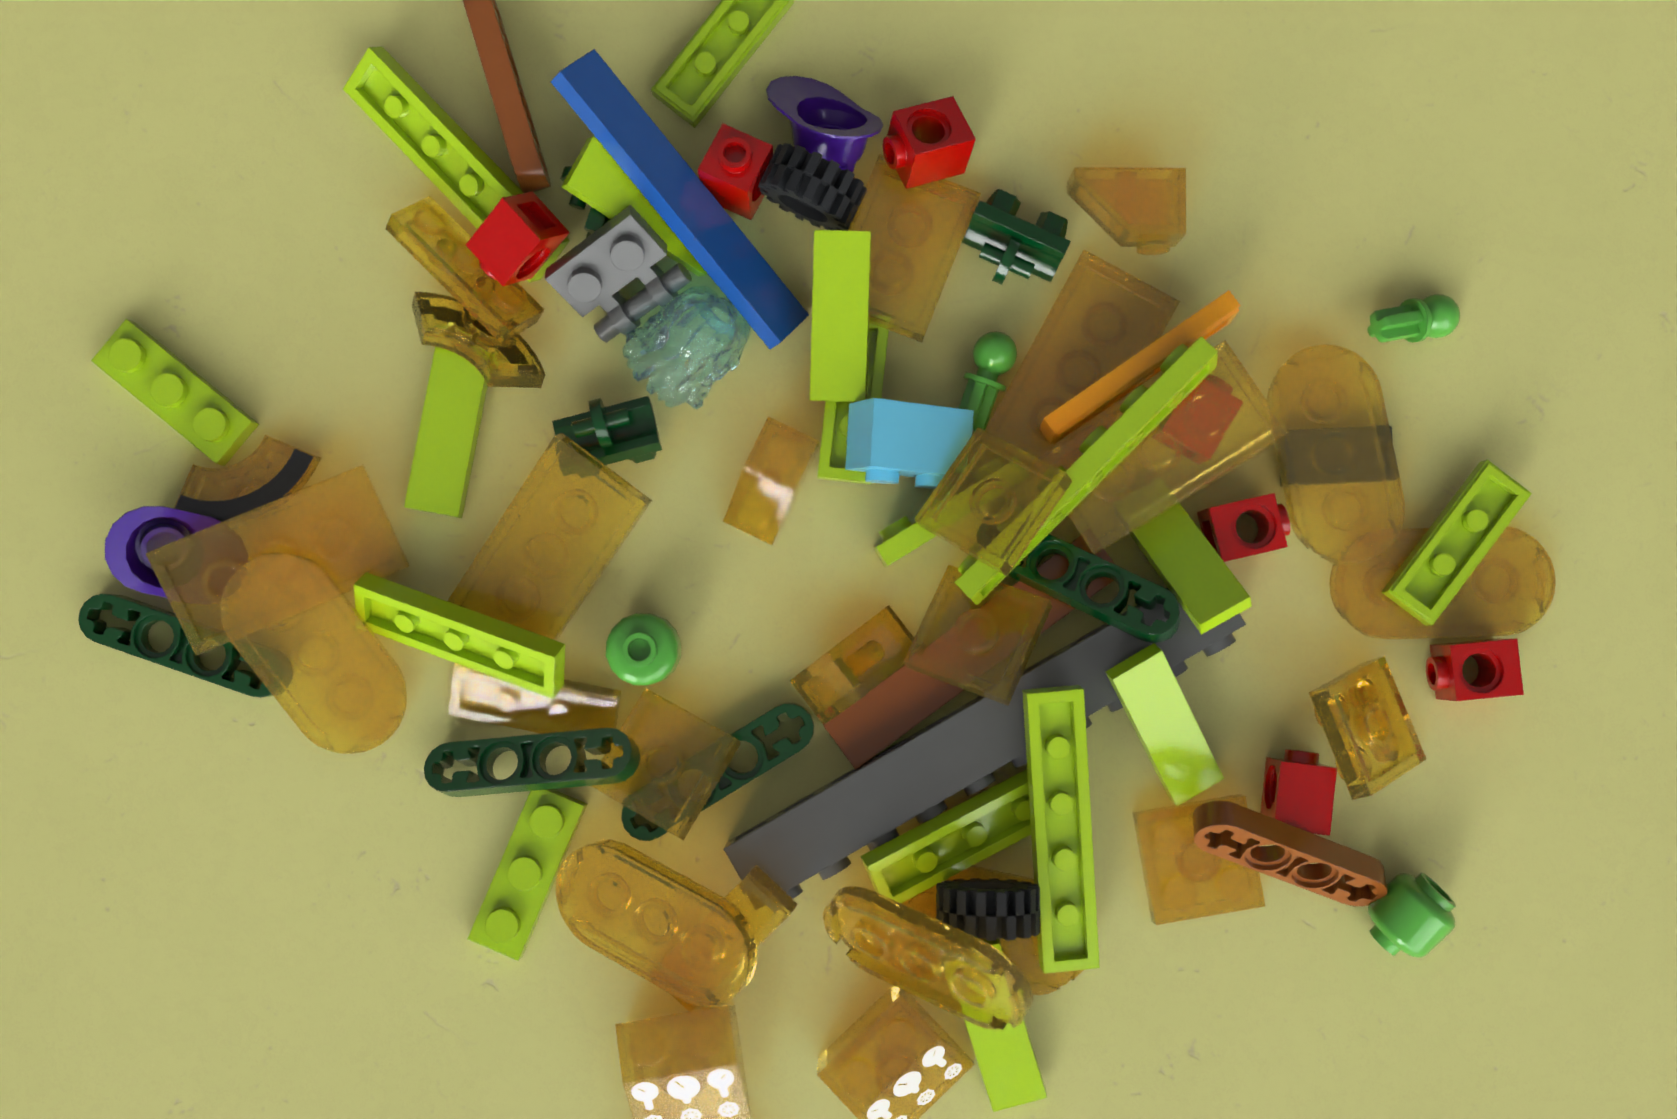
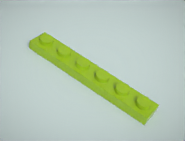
(1108, 448)

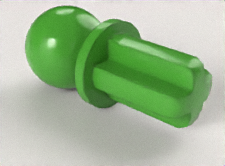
(1415, 319)
(993, 355)

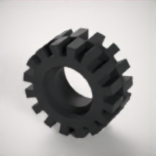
(812, 187)
(990, 907)

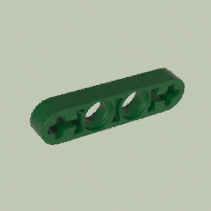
(1087, 567)
(177, 657)
(531, 766)
(733, 780)

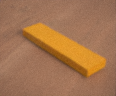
(1137, 369)

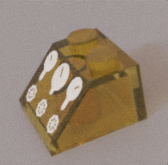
(892, 1060)
(684, 1066)

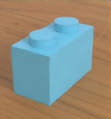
(905, 440)

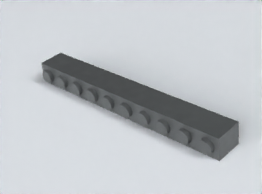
(945, 758)

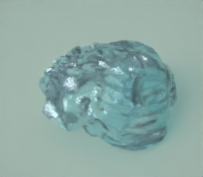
(687, 346)

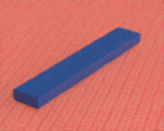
(679, 197)

